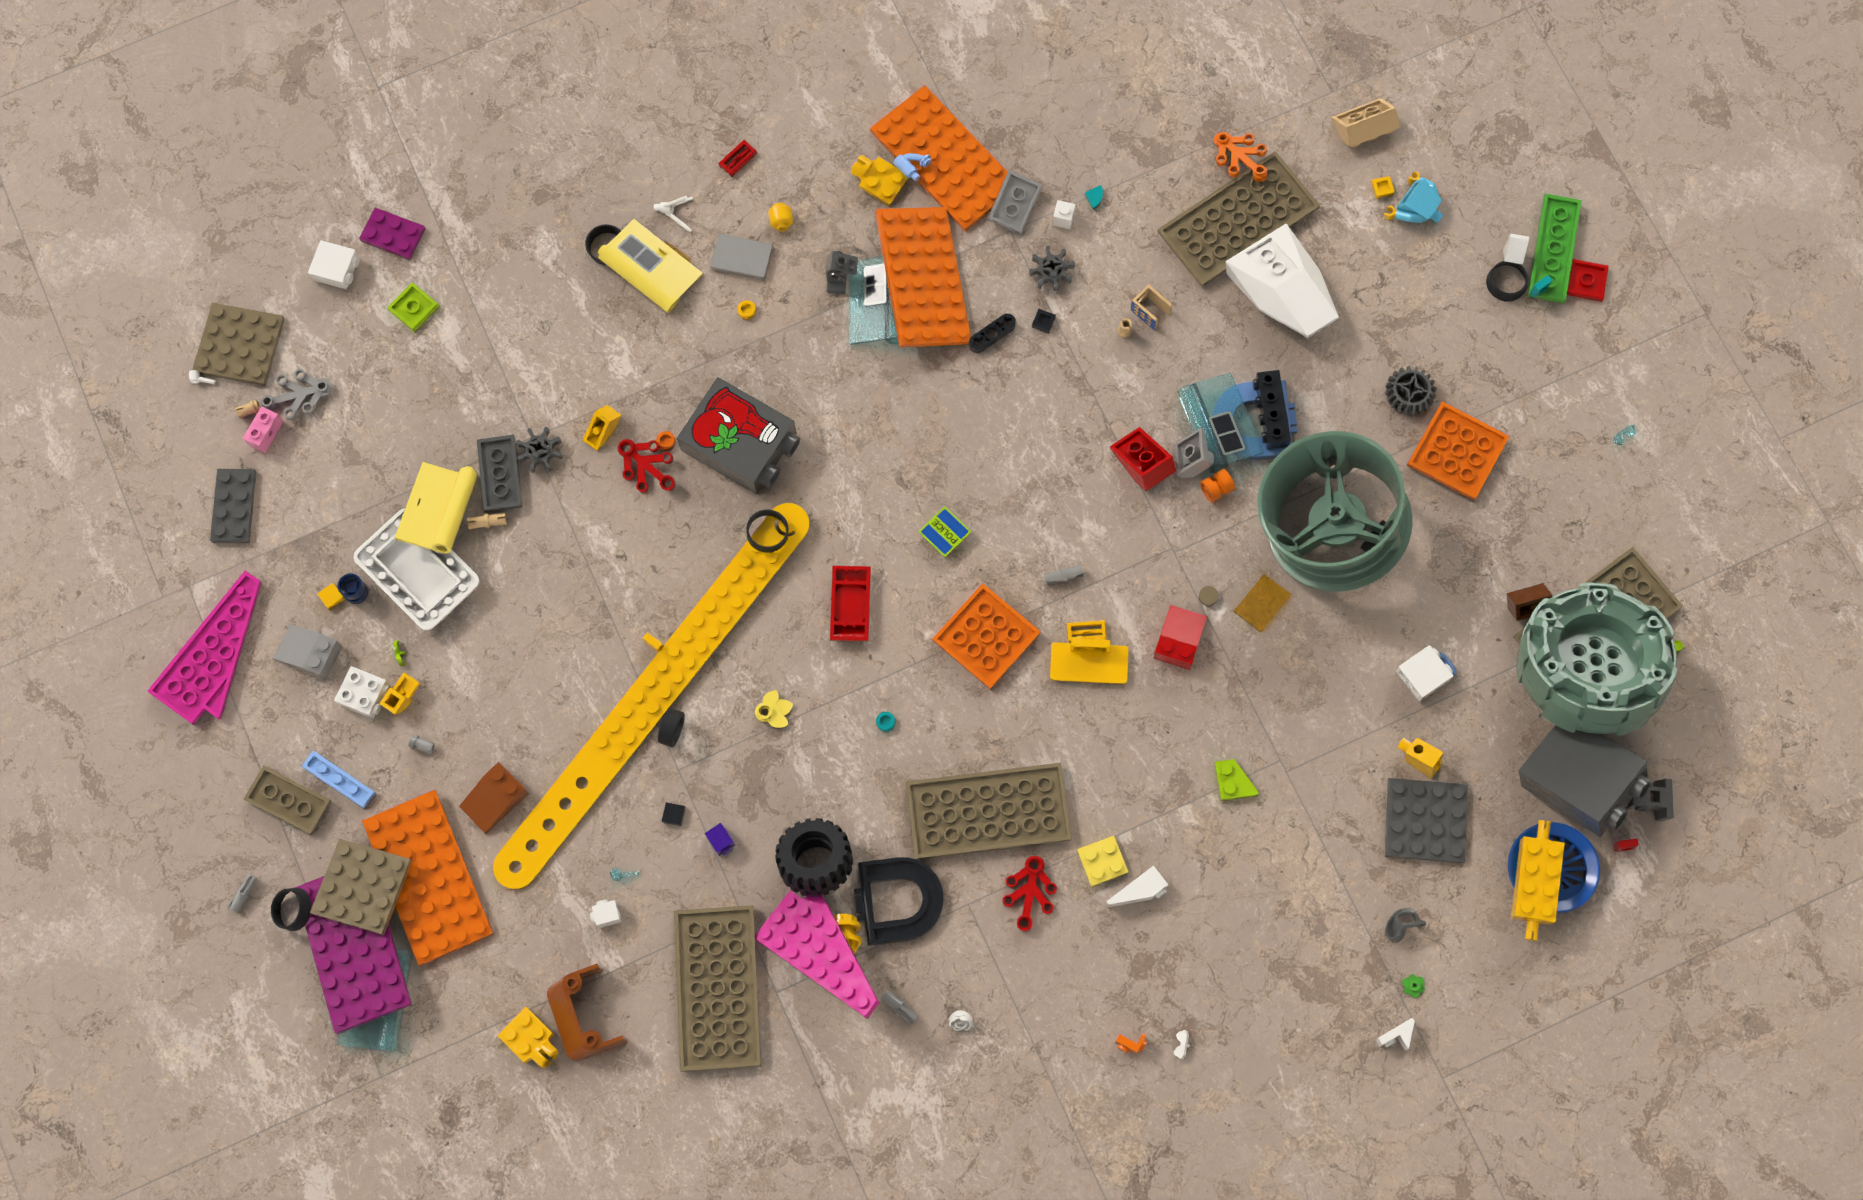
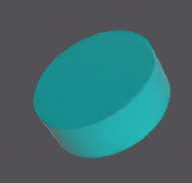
(885, 721)

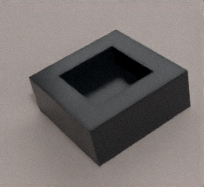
(1043, 321)
(673, 814)

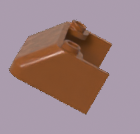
(576, 1044)

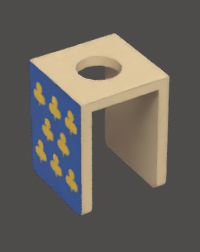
(1156, 298)

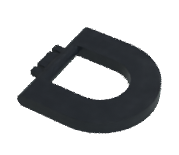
(901, 929)

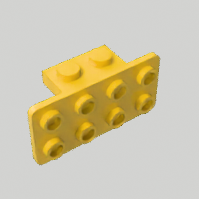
(1089, 661)

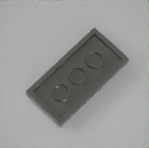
(499, 473)
(233, 506)

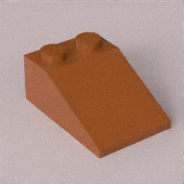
(493, 798)

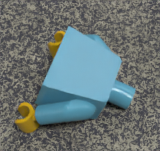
(1418, 203)

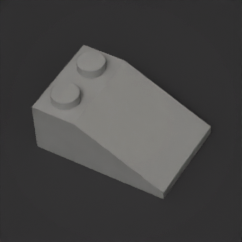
(308, 651)

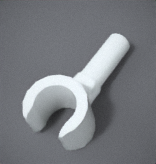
(195, 378)

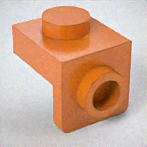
(1126, 1045)

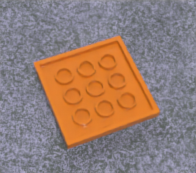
(1458, 451)
(986, 636)

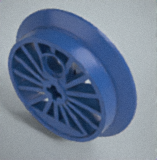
(1575, 895)

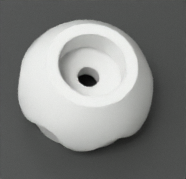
(960, 1020)

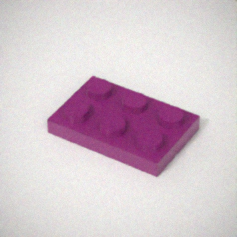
(392, 233)

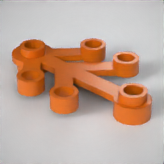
(1240, 153)

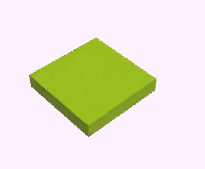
(413, 307)

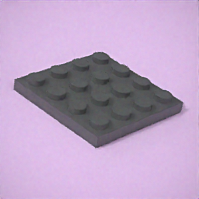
(1426, 820)

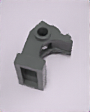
(838, 265)
(1662, 802)

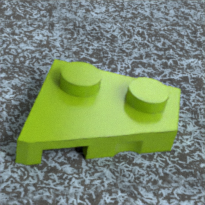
(1233, 781)

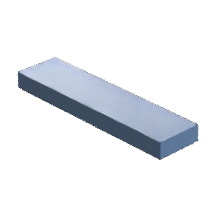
(339, 779)

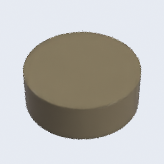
(1208, 596)

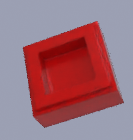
(1625, 845)

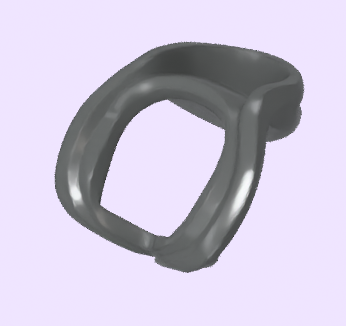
(1396, 929)

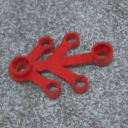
(643, 463)
(1030, 889)

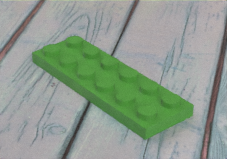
(1555, 246)

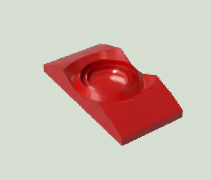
(850, 603)

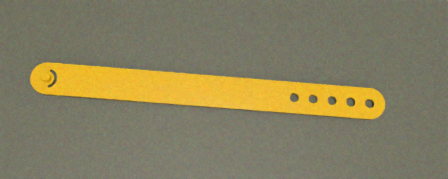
(650, 697)

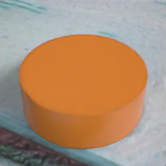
(666, 440)

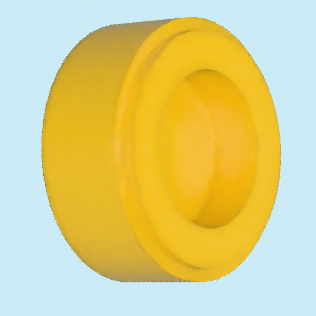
(746, 310)

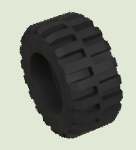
(807, 836)

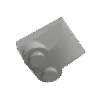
(1192, 455)

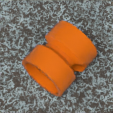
(1220, 484)

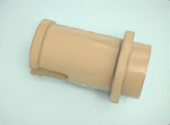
(1125, 328)
(247, 409)

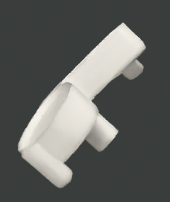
(1181, 1050)

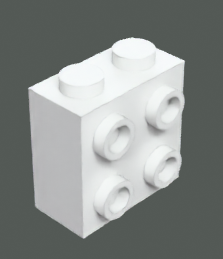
(333, 265)
(1425, 673)
(362, 692)

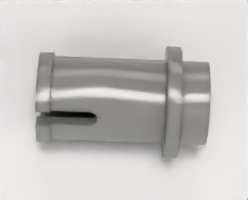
(421, 744)

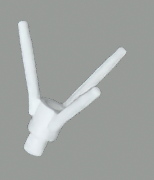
(668, 209)

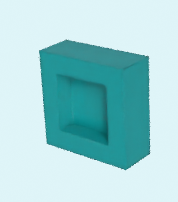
(1541, 286)

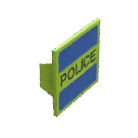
(944, 531)

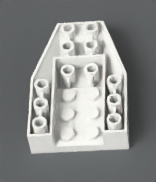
(1284, 282)

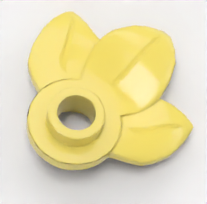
(777, 710)

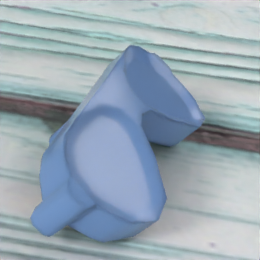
(1445, 659)

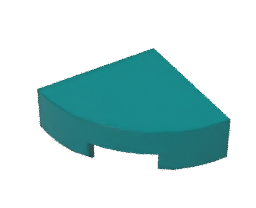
(1094, 196)

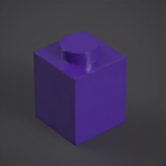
(720, 840)

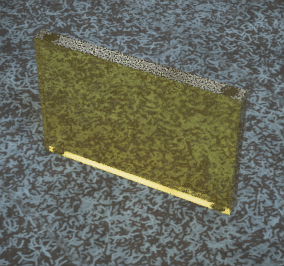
(1262, 603)

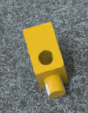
(1422, 756)

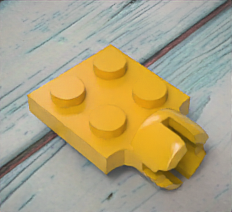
(879, 178)
(529, 1039)

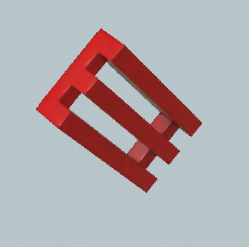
(743, 162)

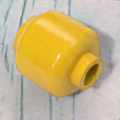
(780, 216)

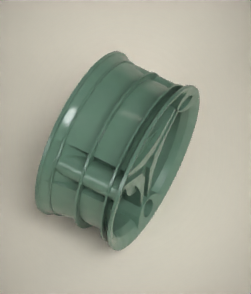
(1317, 455)

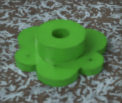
(1408, 984)

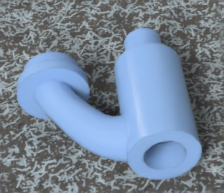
(903, 164)

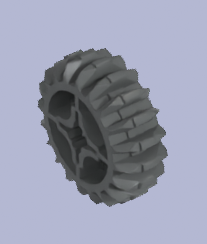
(1425, 392)

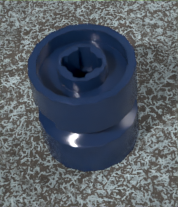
(352, 588)

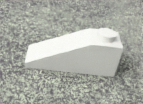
(1143, 888)

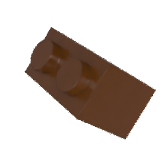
(1524, 601)

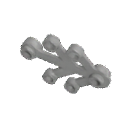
(299, 394)

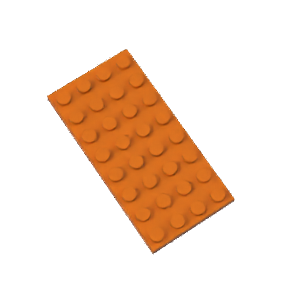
(961, 170)
(922, 277)
(438, 896)

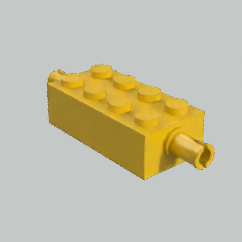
(1537, 880)

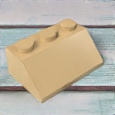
(1366, 122)

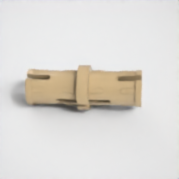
(487, 521)

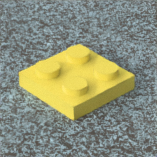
(1102, 861)

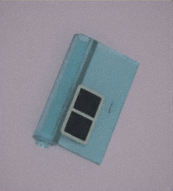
(874, 316)
(1213, 407)

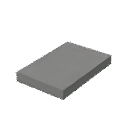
(1014, 202)
(741, 256)

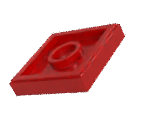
(1587, 280)

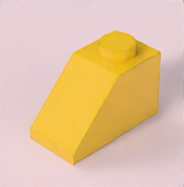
(601, 426)

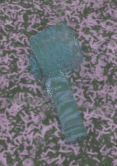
(617, 875)

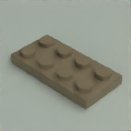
(287, 800)

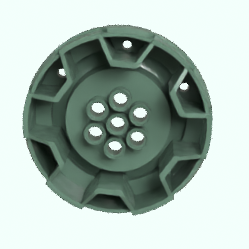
(1616, 628)

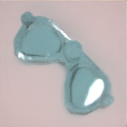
(1629, 431)

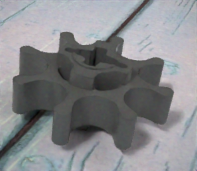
(1058, 265)
(536, 443)

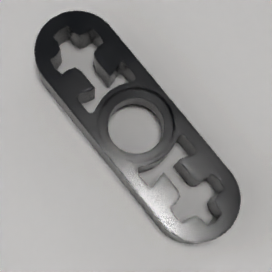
(1006, 329)

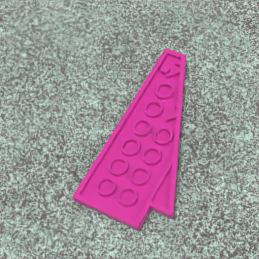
(206, 664)
(813, 943)

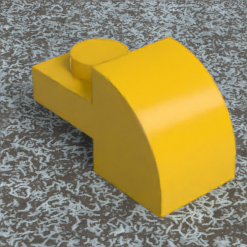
(400, 696)

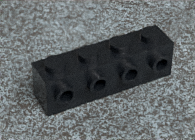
(1272, 409)

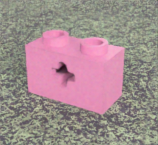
(263, 429)

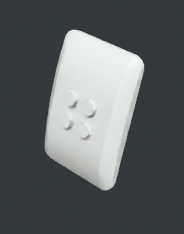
(416, 578)

